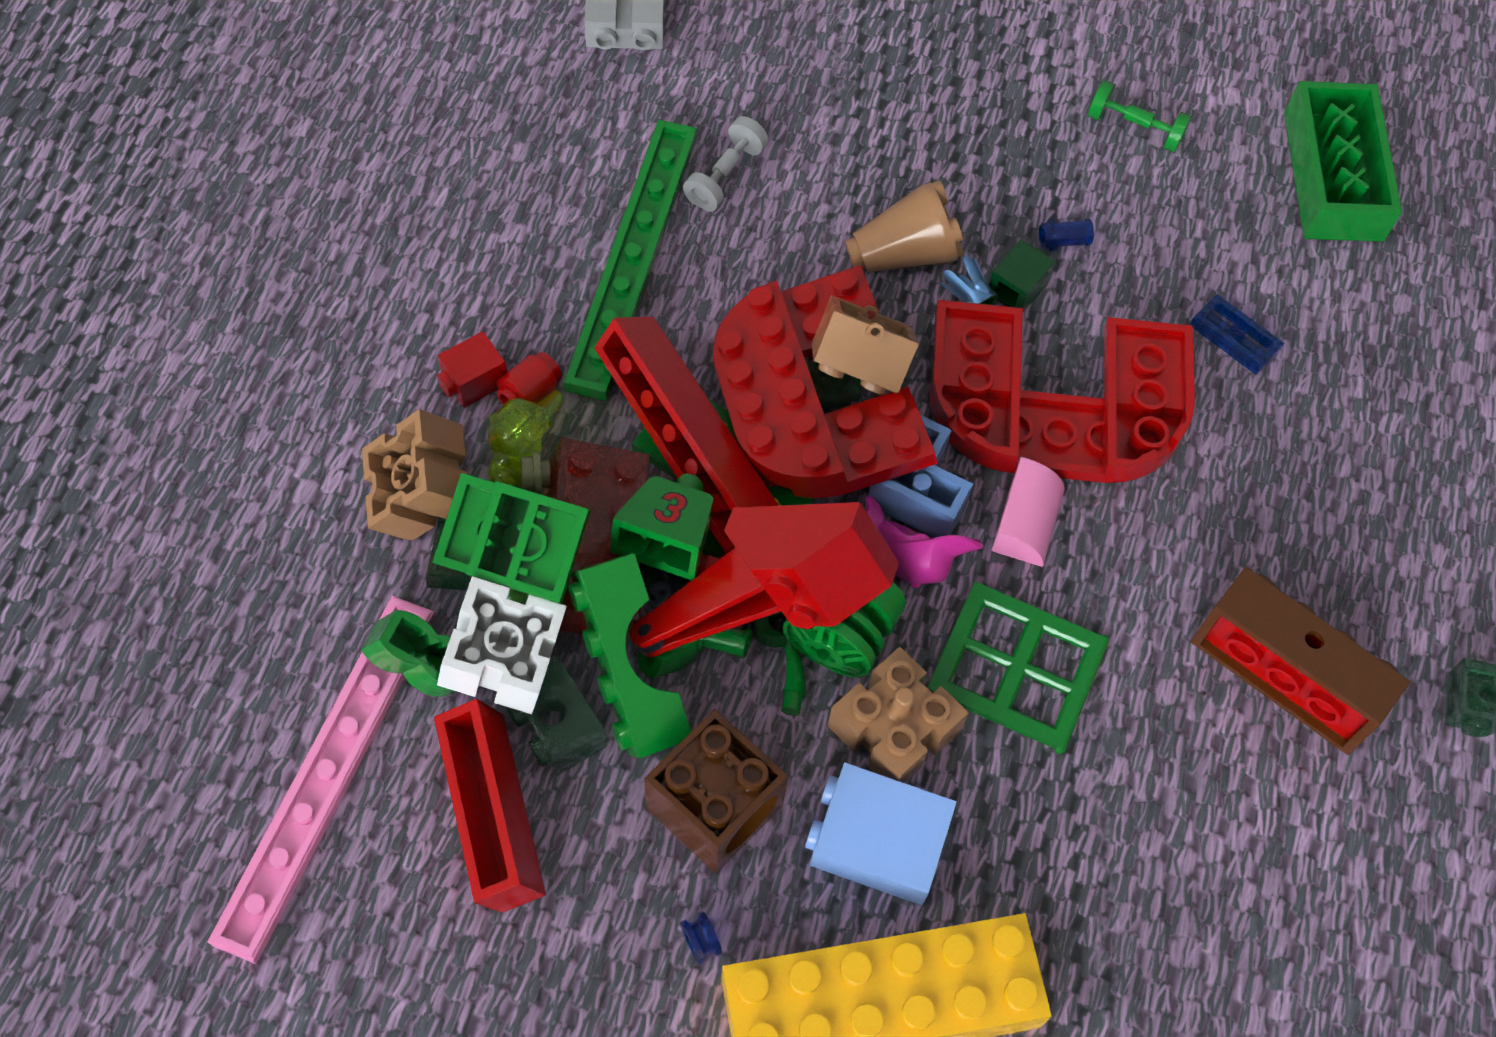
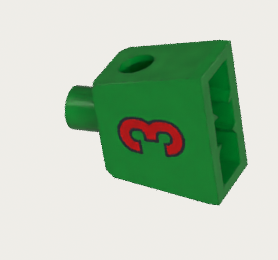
(665, 525)

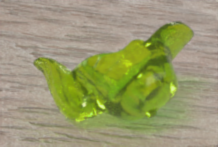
(517, 433)

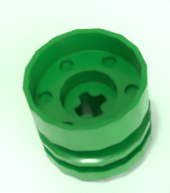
(856, 641)

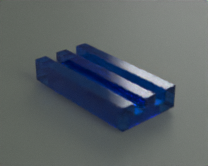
(1232, 338)

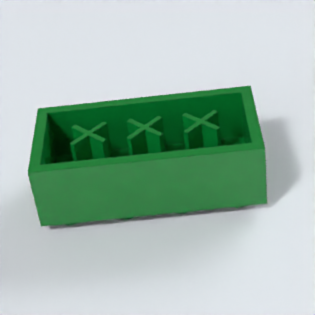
(1341, 162)

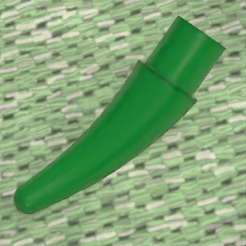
(794, 687)

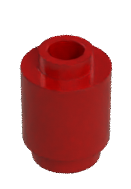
(530, 379)

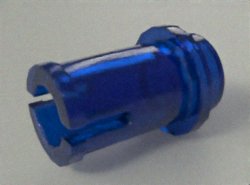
(1070, 233)

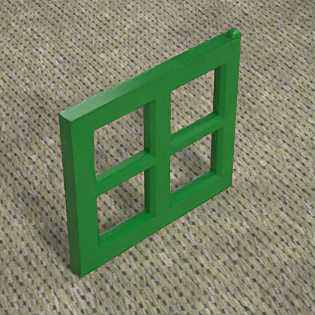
(1019, 665)

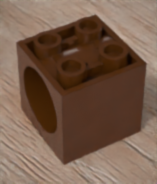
(715, 791)

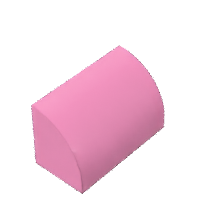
(1029, 513)

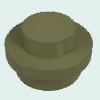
(535, 473)

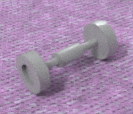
(746, 136)

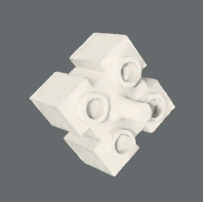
(501, 645)

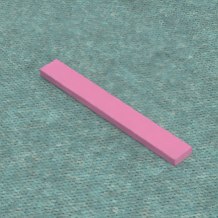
(309, 805)

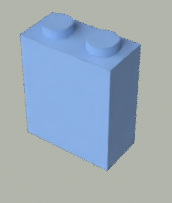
(880, 833)

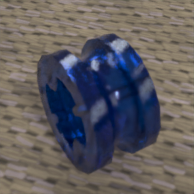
(701, 937)

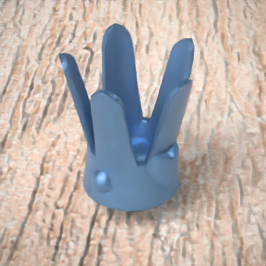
(969, 292)

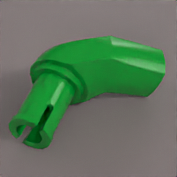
(731, 641)

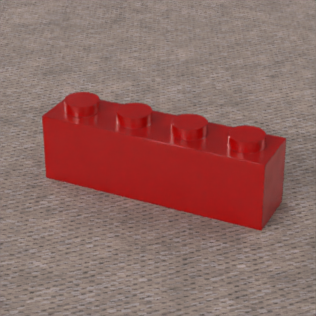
(489, 807)

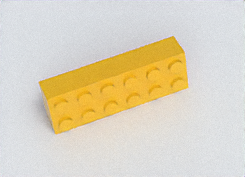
(915, 984)

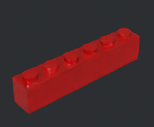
(681, 418)

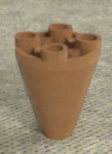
(909, 234)

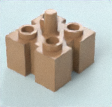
(413, 474)
(897, 718)

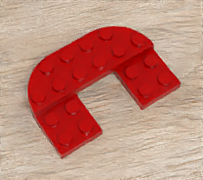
(777, 407)
(1077, 437)

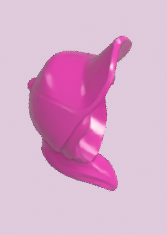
(919, 556)

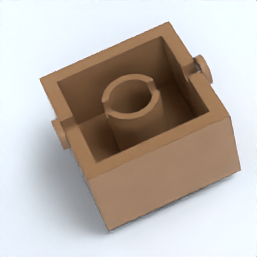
(862, 347)

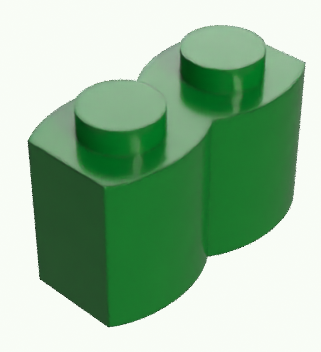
(408, 647)

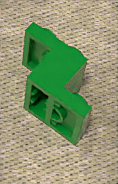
(512, 537)

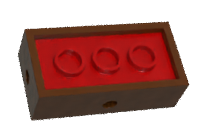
(1300, 661)

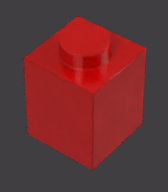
(471, 369)

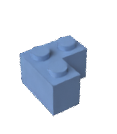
(927, 498)

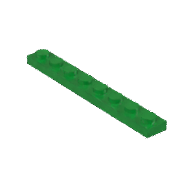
(632, 253)

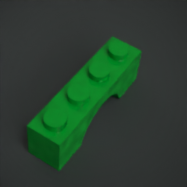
(609, 599)

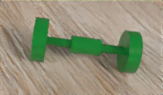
(1139, 116)

